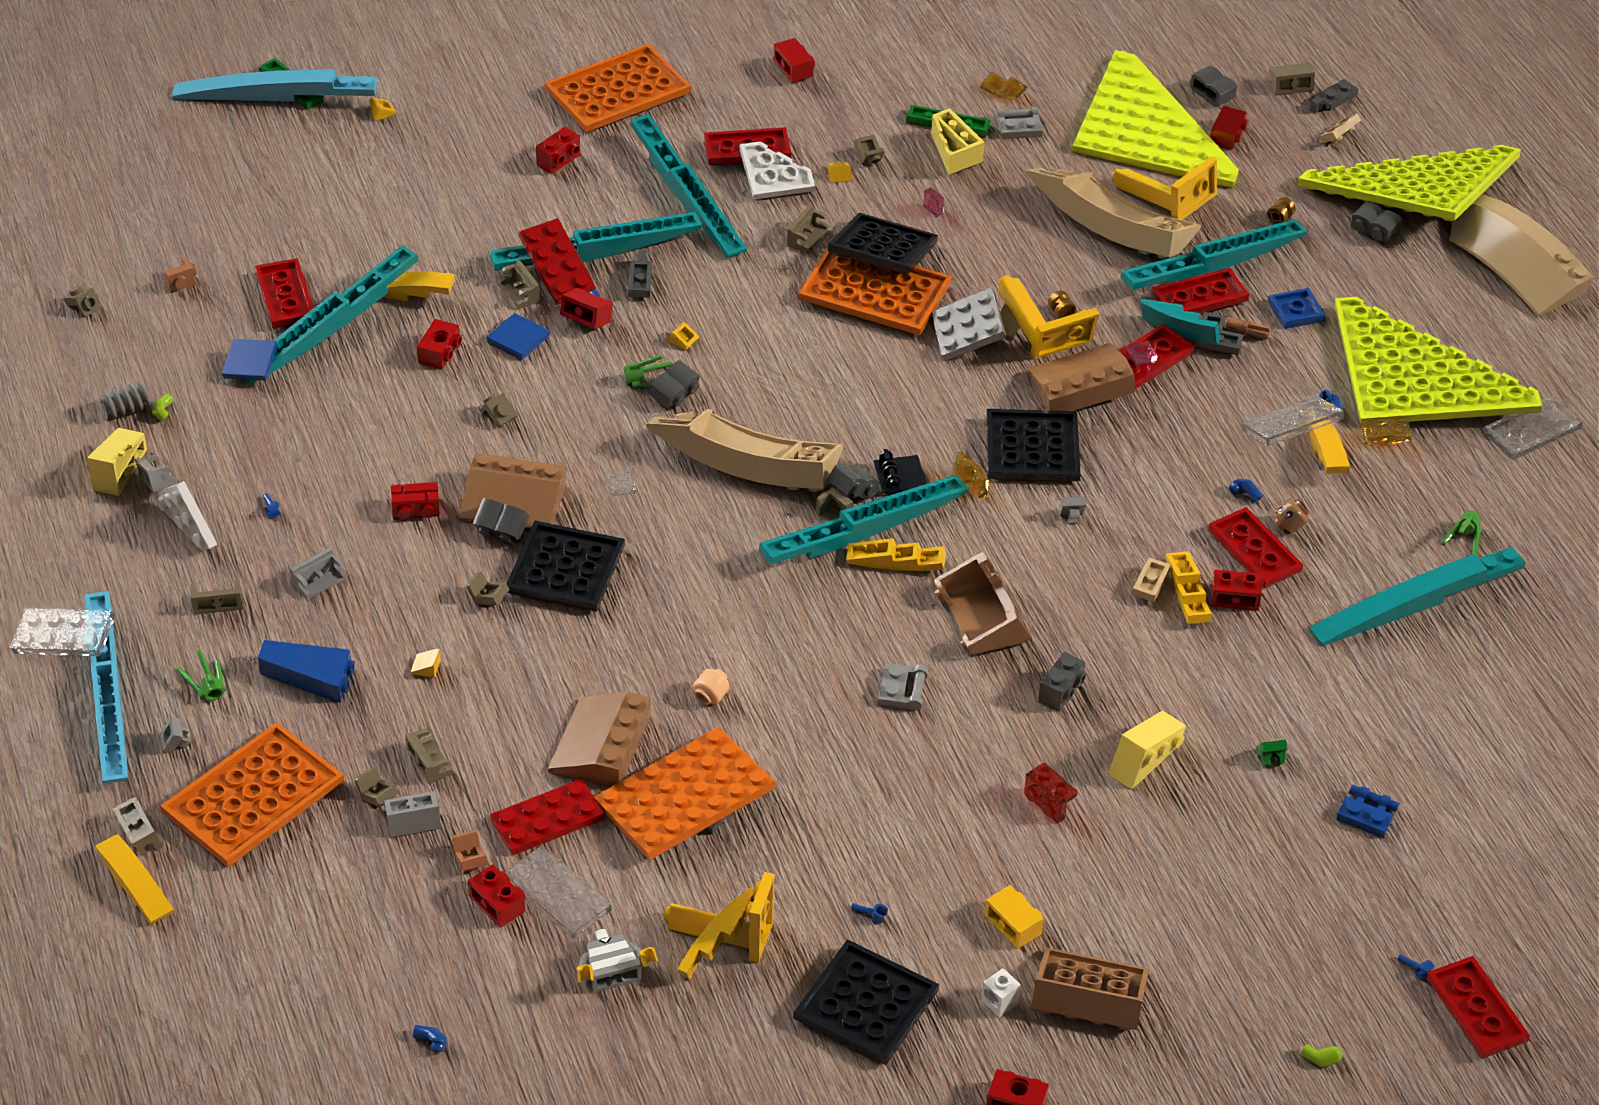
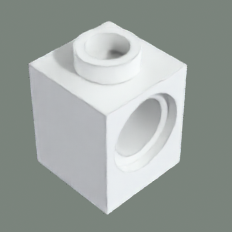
(1001, 992)

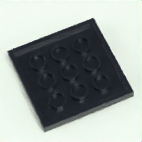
(882, 243)
(1033, 445)
(565, 565)
(866, 1002)

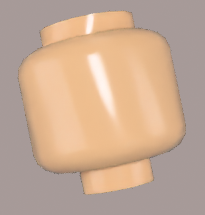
(711, 686)

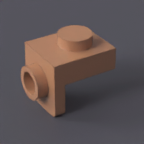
(181, 276)
(468, 851)

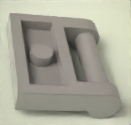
(1020, 127)
(894, 686)

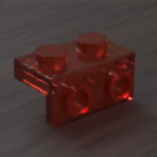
(1049, 791)

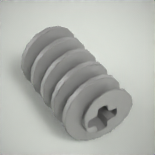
(125, 399)

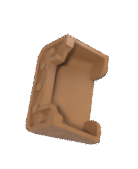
(981, 606)

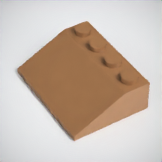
(1083, 378)
(515, 483)
(602, 737)
(1090, 989)

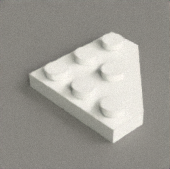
(773, 173)
(184, 512)

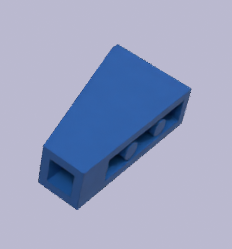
(308, 667)

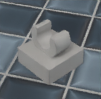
(1073, 508)
(174, 735)

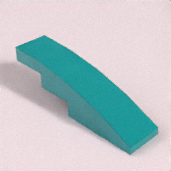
(1181, 322)

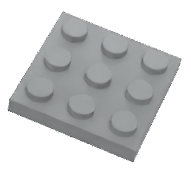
(968, 324)

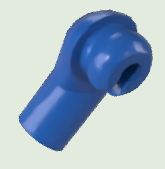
(1331, 398)
(1245, 486)
(432, 1034)

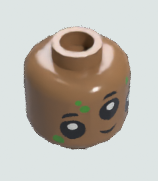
(1291, 515)

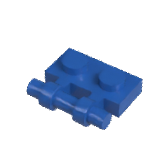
(1364, 816)

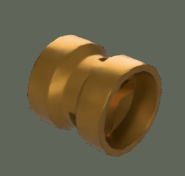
(1281, 211)
(1061, 304)

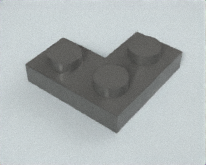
(1228, 342)

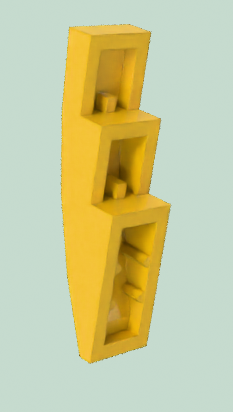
(419, 285)
(1329, 449)
(889, 556)
(1188, 588)
(134, 879)
(723, 926)

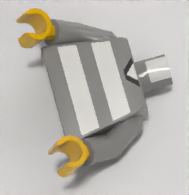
(613, 961)

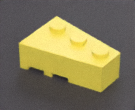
(956, 142)
(114, 461)
(1145, 748)

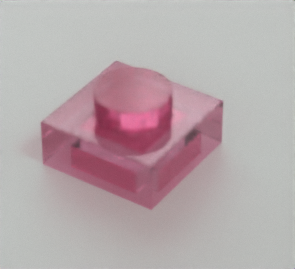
(933, 202)
(1142, 354)

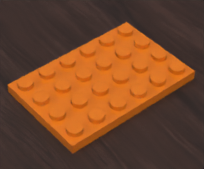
(617, 87)
(876, 293)
(684, 792)
(252, 794)

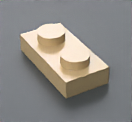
(1344, 126)
(1151, 579)

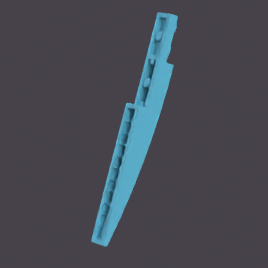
(274, 86)
(108, 701)

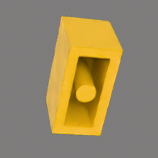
(1014, 916)

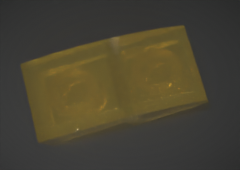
(1009, 89)
(1386, 429)
(971, 473)

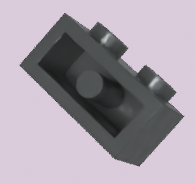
(1062, 681)

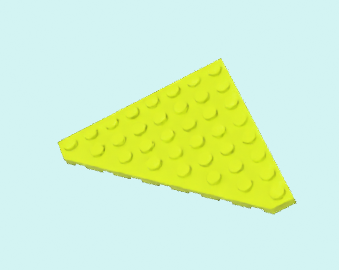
(1145, 126)
(1431, 186)
(1416, 376)

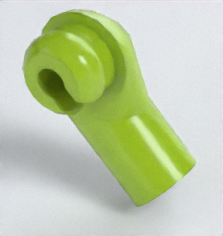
(159, 406)
(1323, 1057)

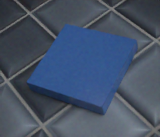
(1296, 308)
(518, 336)
(249, 359)

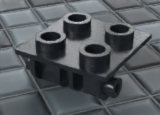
(898, 473)

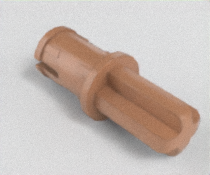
(1247, 328)

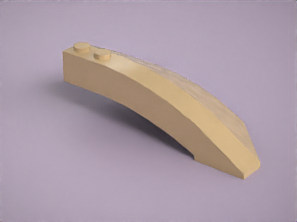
(1113, 215)
(1521, 253)
(749, 452)

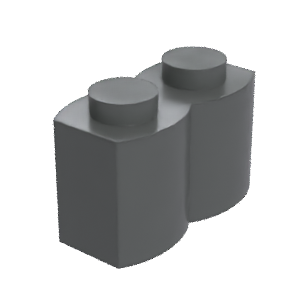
(1213, 85)
(1376, 222)
(674, 385)
(853, 481)
(500, 520)

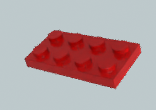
(724, 146)
(555, 259)
(284, 291)
(1203, 291)
(1169, 349)
(1255, 546)
(547, 816)
(1478, 1007)

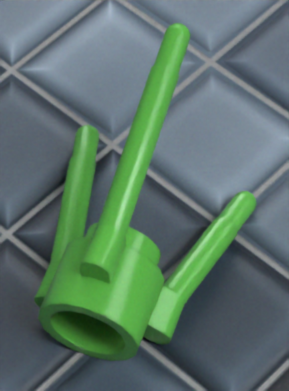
(635, 371)
(1467, 525)
(211, 687)

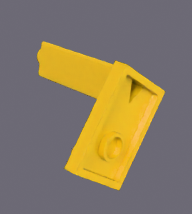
(1182, 197)
(1045, 336)
(751, 934)

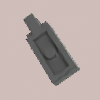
(1333, 96)
(640, 276)

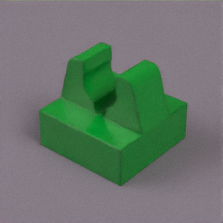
(1276, 748)

